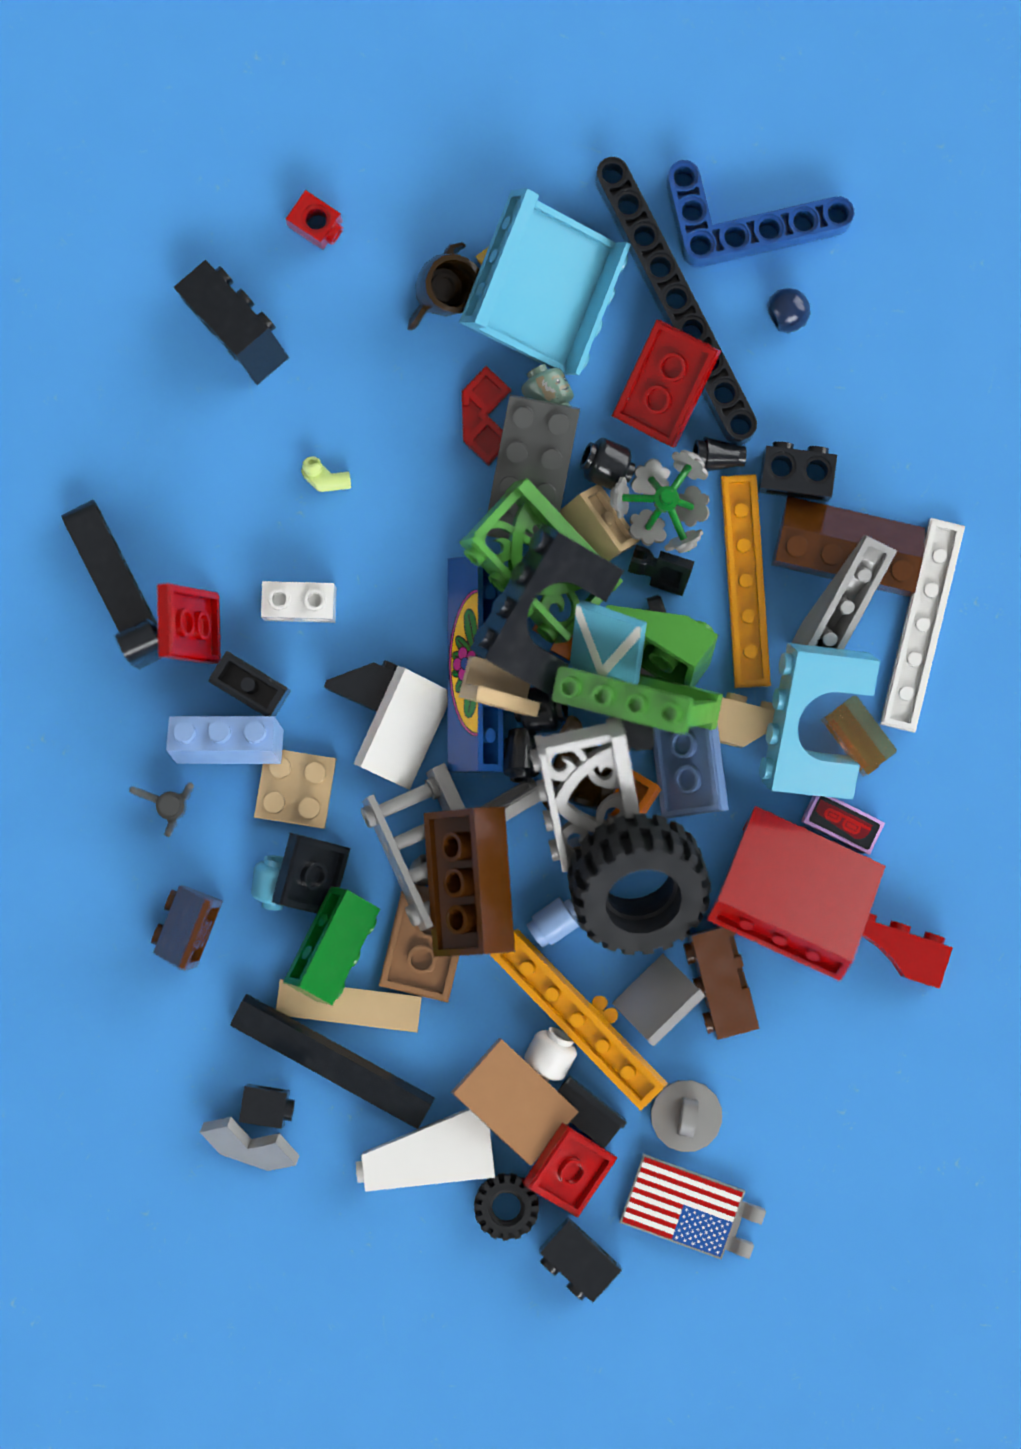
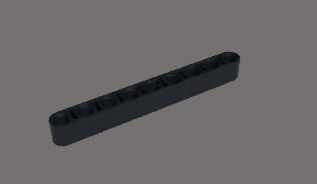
(673, 283)

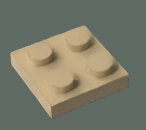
(296, 789)

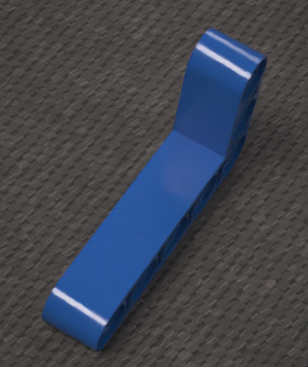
(746, 227)

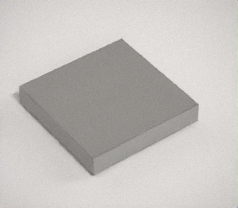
(658, 999)

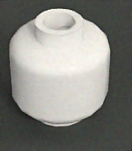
(551, 1054)

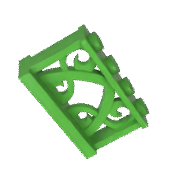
(533, 510)
(650, 702)

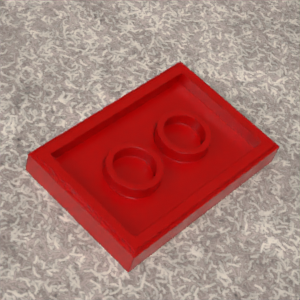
(666, 383)
(188, 624)

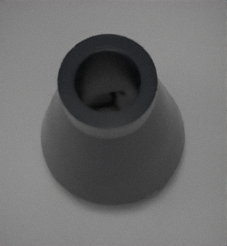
(719, 454)

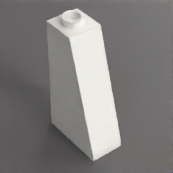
(435, 1154)

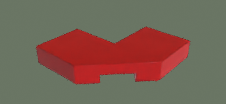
(478, 402)

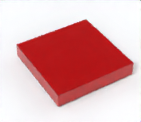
(569, 1170)

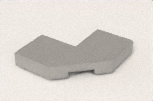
(264, 1152)

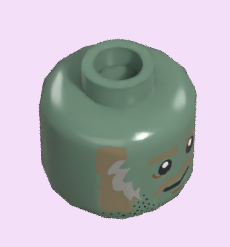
(548, 385)

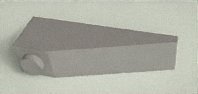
(846, 597)

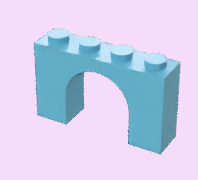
(804, 676)

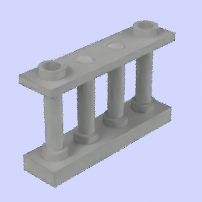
(437, 786)

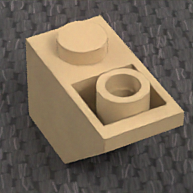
(742, 722)

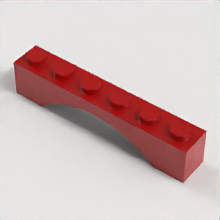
(911, 955)

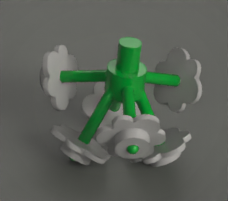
(685, 507)

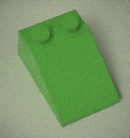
(674, 645)

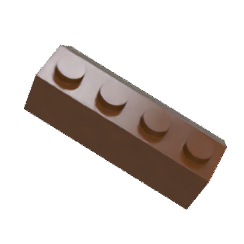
(822, 537)
(469, 882)

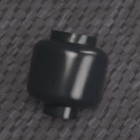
(607, 462)
(549, 715)

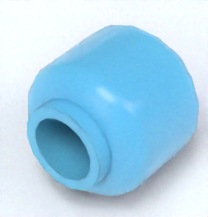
(265, 881)

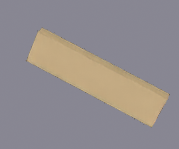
(355, 1008)

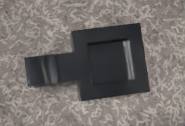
(666, 571)

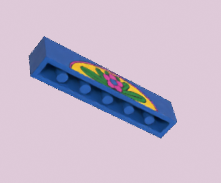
(473, 728)

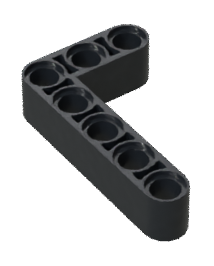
(115, 584)

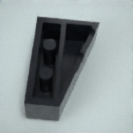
(232, 320)

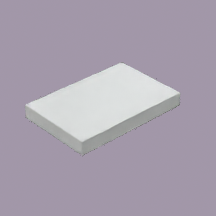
(403, 728)

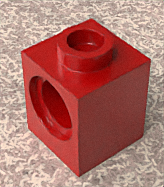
(310, 206)

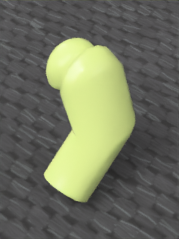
(321, 478)

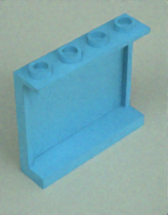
(544, 284)

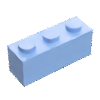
(225, 739)

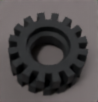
(505, 1228)

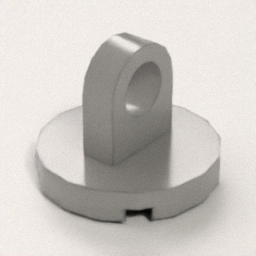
(686, 1116)

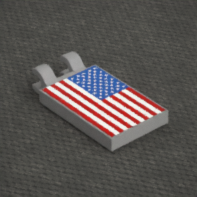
(689, 1208)

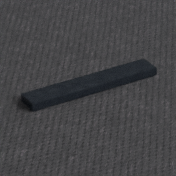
(332, 1061)

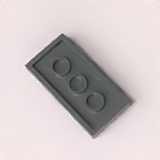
(536, 447)

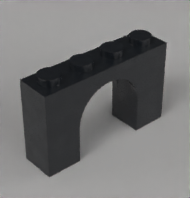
(548, 561)

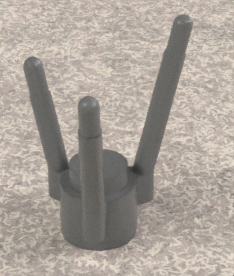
(168, 805)

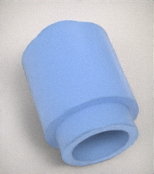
(553, 922)

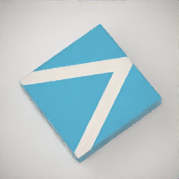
(607, 642)

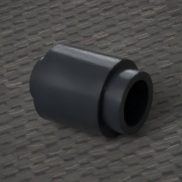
(517, 755)

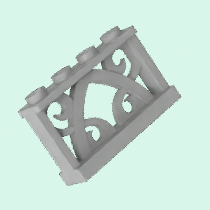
(612, 755)

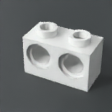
(298, 602)

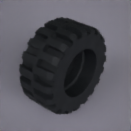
(647, 920)

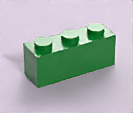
(332, 946)

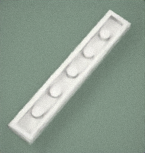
(922, 626)

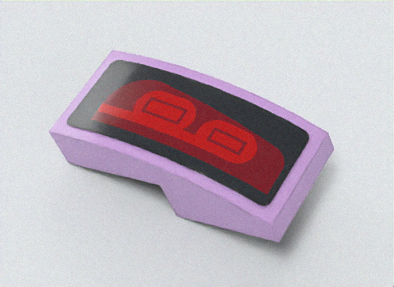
(843, 822)

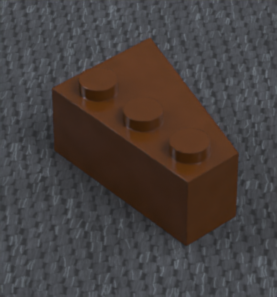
(721, 982)

